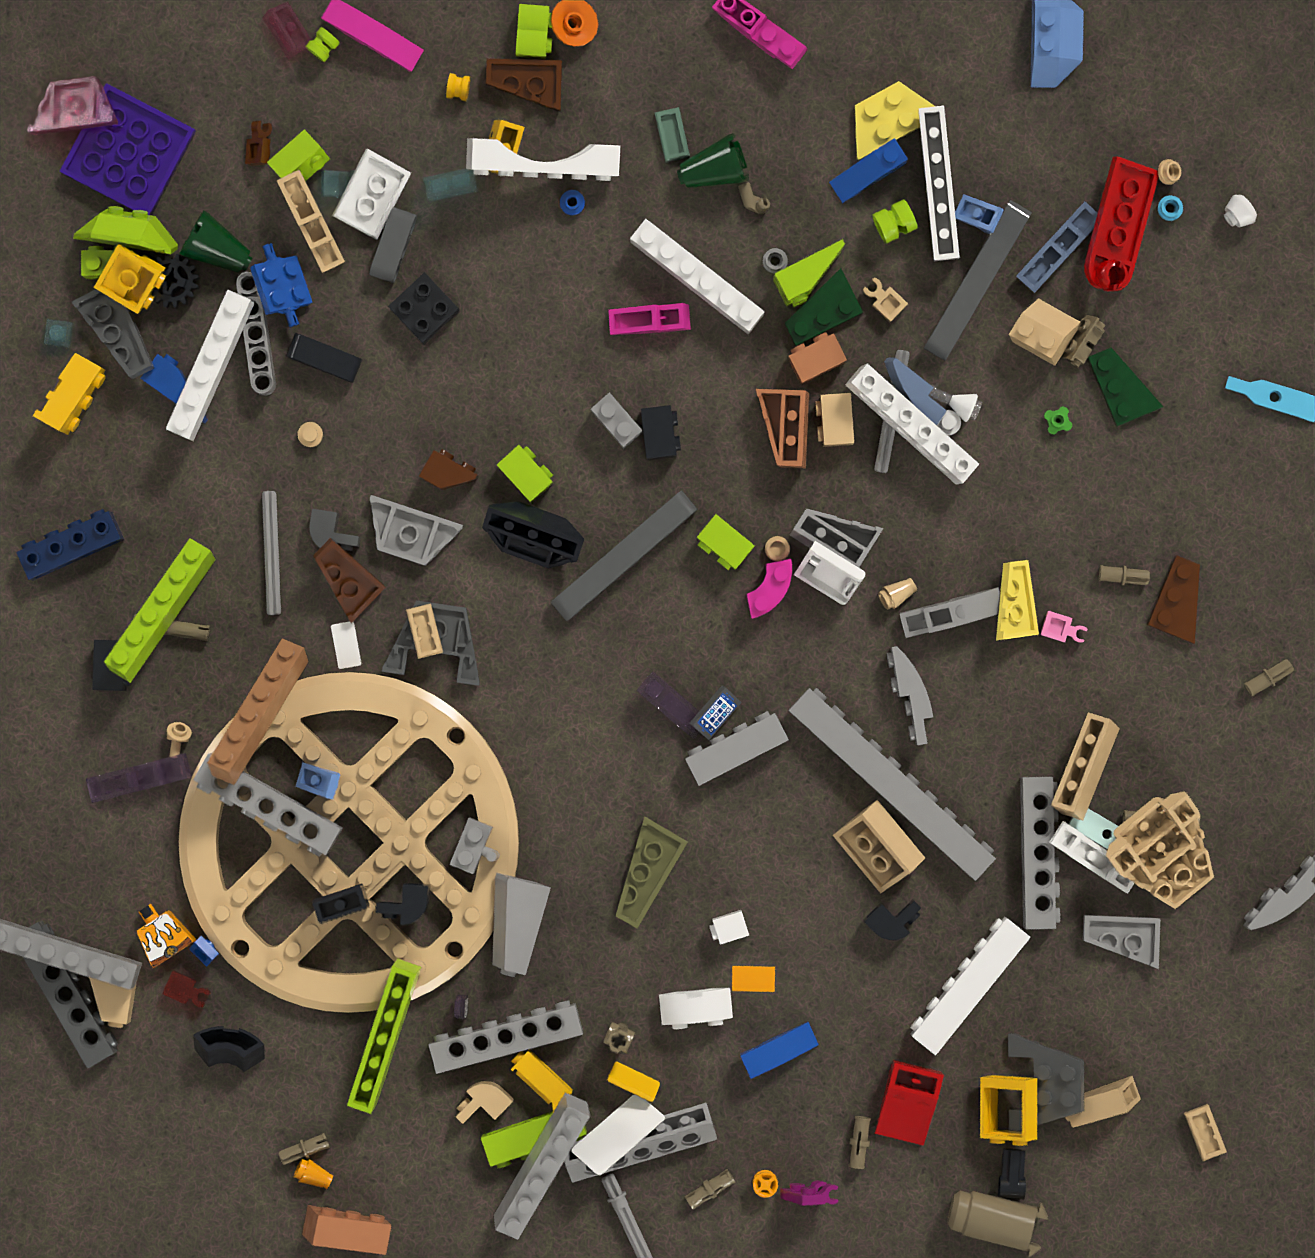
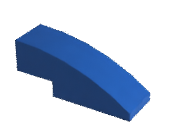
(779, 1050)

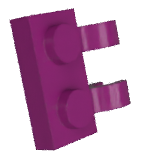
(809, 1195)

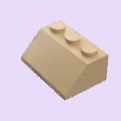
(879, 846)

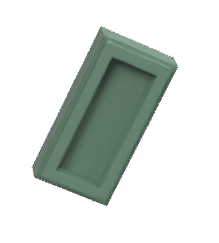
(672, 134)

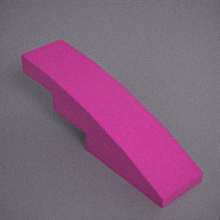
(372, 34)

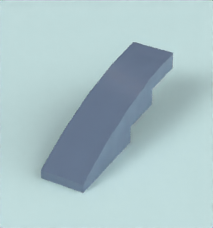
(1058, 247)

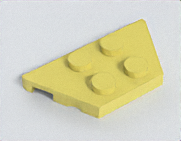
(886, 116)

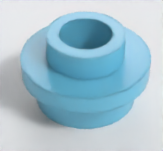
(1178, 208)

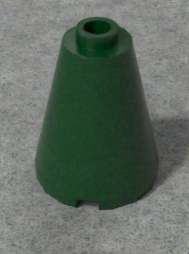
(716, 165)
(215, 245)

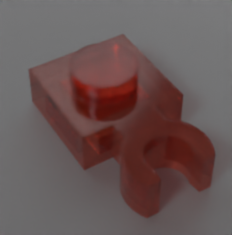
(182, 988)

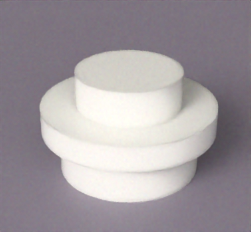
(950, 422)

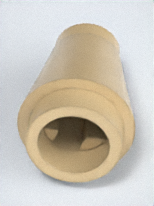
(894, 594)

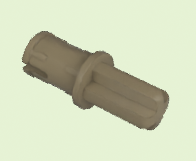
(1124, 575)
(1269, 677)
(303, 1149)

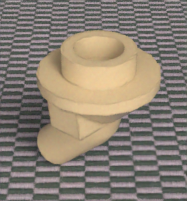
(178, 733)

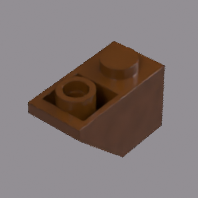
(446, 473)

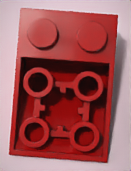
(909, 1102)

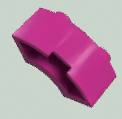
(772, 588)

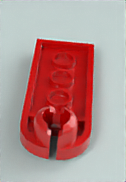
(1120, 224)

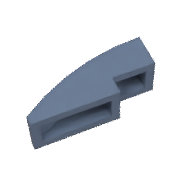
(914, 389)

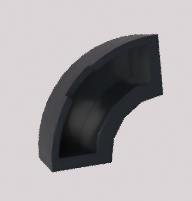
(229, 1046)

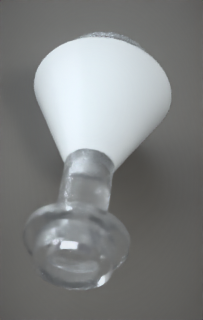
(964, 405)

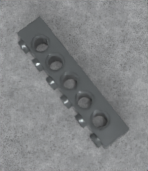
(77, 1030)

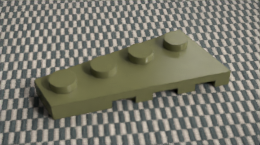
(650, 866)

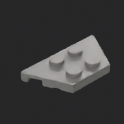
(410, 531)

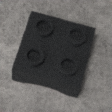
(423, 308)

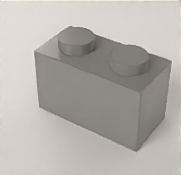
(616, 420)

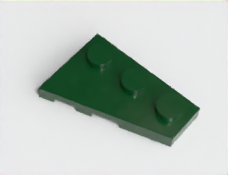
(824, 310)
(1121, 388)

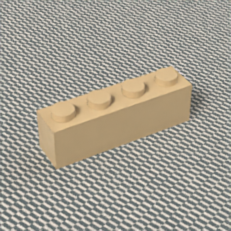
(1085, 766)

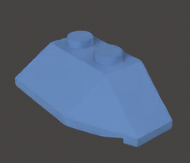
(1055, 41)

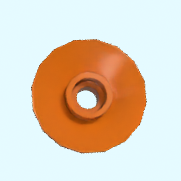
(581, 15)

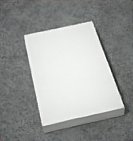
(371, 194)

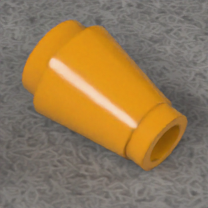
(312, 1174)

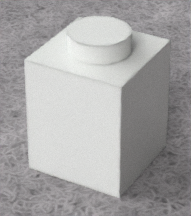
(729, 927)

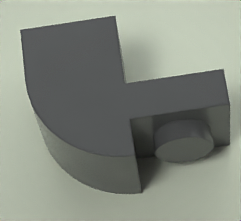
(324, 526)

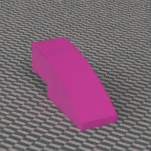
(649, 319)

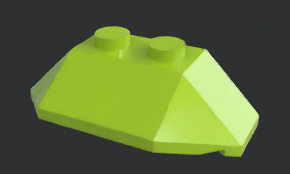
(129, 229)

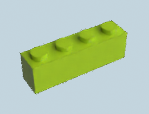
(516, 1140)

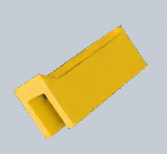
(540, 1077)

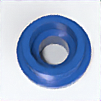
(575, 209)

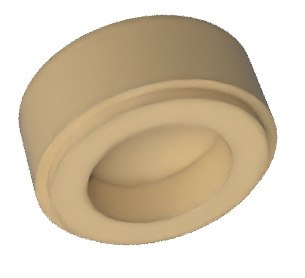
(777, 548)

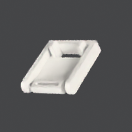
(832, 573)

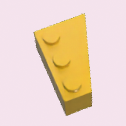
(71, 394)

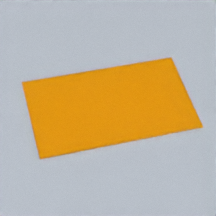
(753, 978)

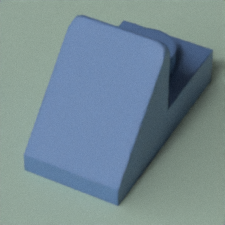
(978, 214)
(318, 780)

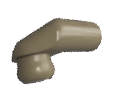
(753, 202)

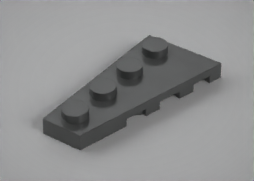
(117, 330)

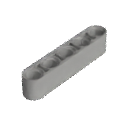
(262, 345)

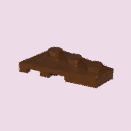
(528, 79)
(348, 579)
(1177, 602)

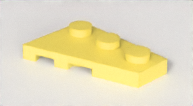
(1017, 604)

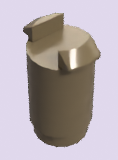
(995, 1220)

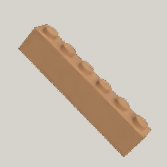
(257, 712)

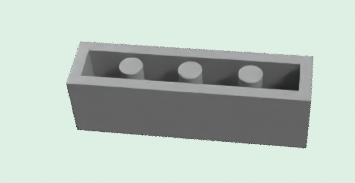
(737, 748)

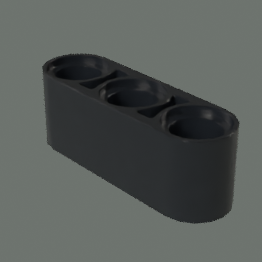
(324, 357)

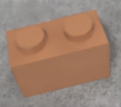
(816, 358)

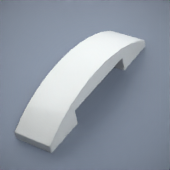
(1089, 855)

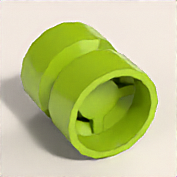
(895, 221)

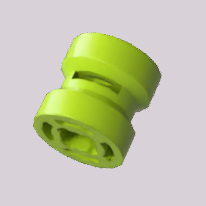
(320, 50)

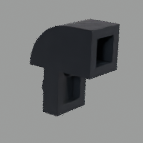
(414, 904)
(892, 927)

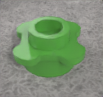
(1051, 417)

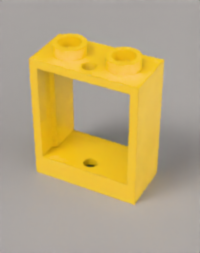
(989, 1109)

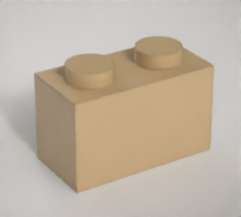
(836, 420)

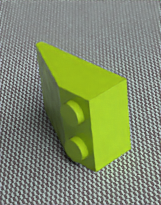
(801, 278)

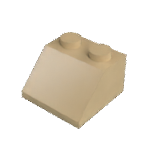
(1044, 331)

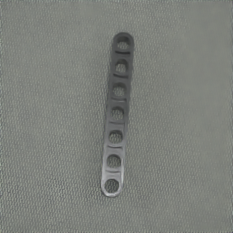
(977, 280)
(624, 555)

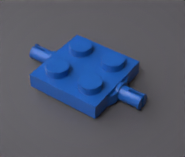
(281, 285)

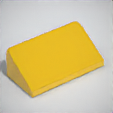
(633, 1081)

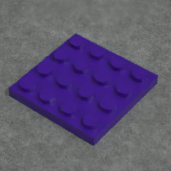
(131, 158)

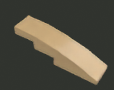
(310, 221)

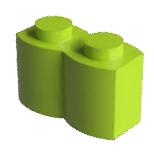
(533, 31)

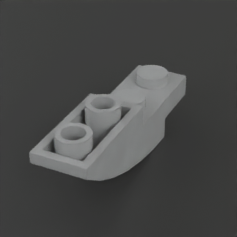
(951, 613)
(909, 683)
(1281, 903)

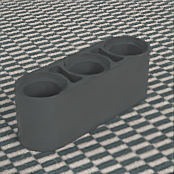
(393, 245)

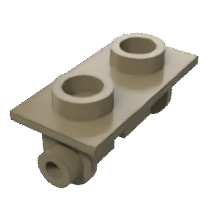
(1089, 331)

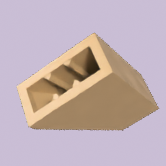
(113, 1002)
(1107, 1102)

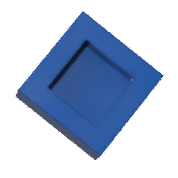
(204, 950)

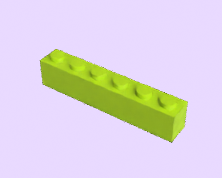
(159, 610)
(384, 1036)

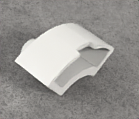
(695, 1006)

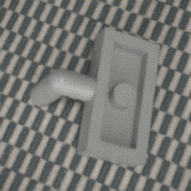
(473, 846)

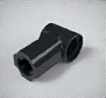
(1012, 1180)

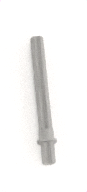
(625, 1215)

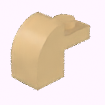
(488, 1096)

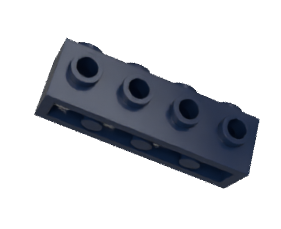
(69, 545)

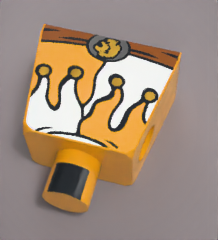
(162, 935)

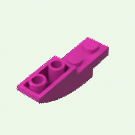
(761, 31)

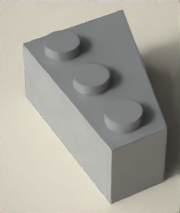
(839, 535)

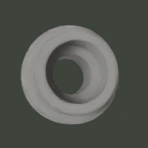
(775, 252)

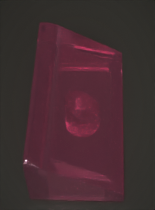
(287, 29)

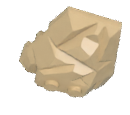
(1163, 849)

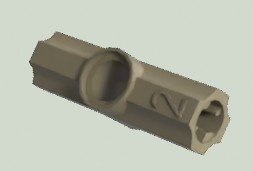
(619, 1037)

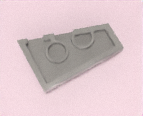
(1128, 936)

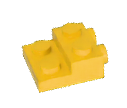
(130, 279)

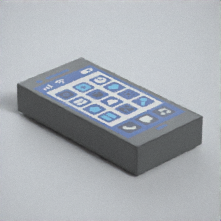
(715, 712)

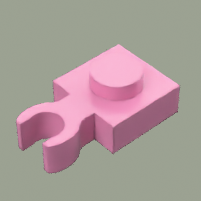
(1058, 627)

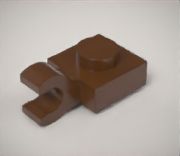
(259, 146)

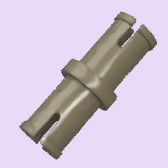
(861, 1126)
(710, 1189)

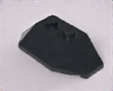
(533, 534)

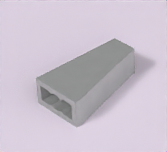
(517, 919)

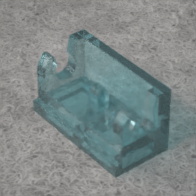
(450, 184)

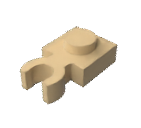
(887, 302)

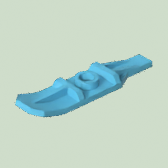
(1289, 402)

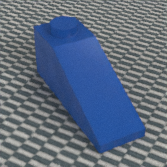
(869, 170)
(167, 378)

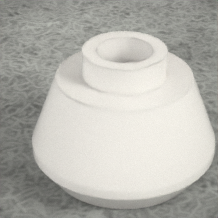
(1239, 211)

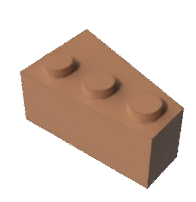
(787, 424)
(346, 1230)

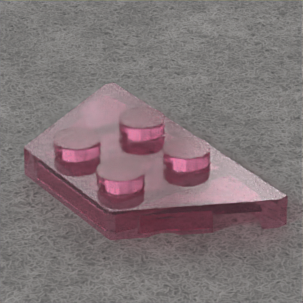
(73, 106)

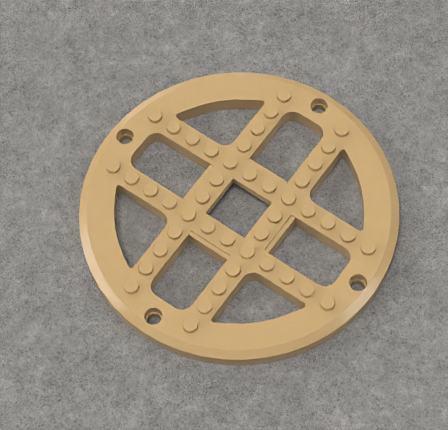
(475, 773)

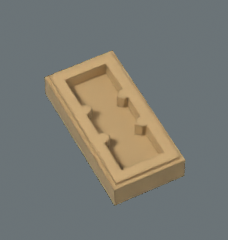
(424, 631)
(1205, 1132)

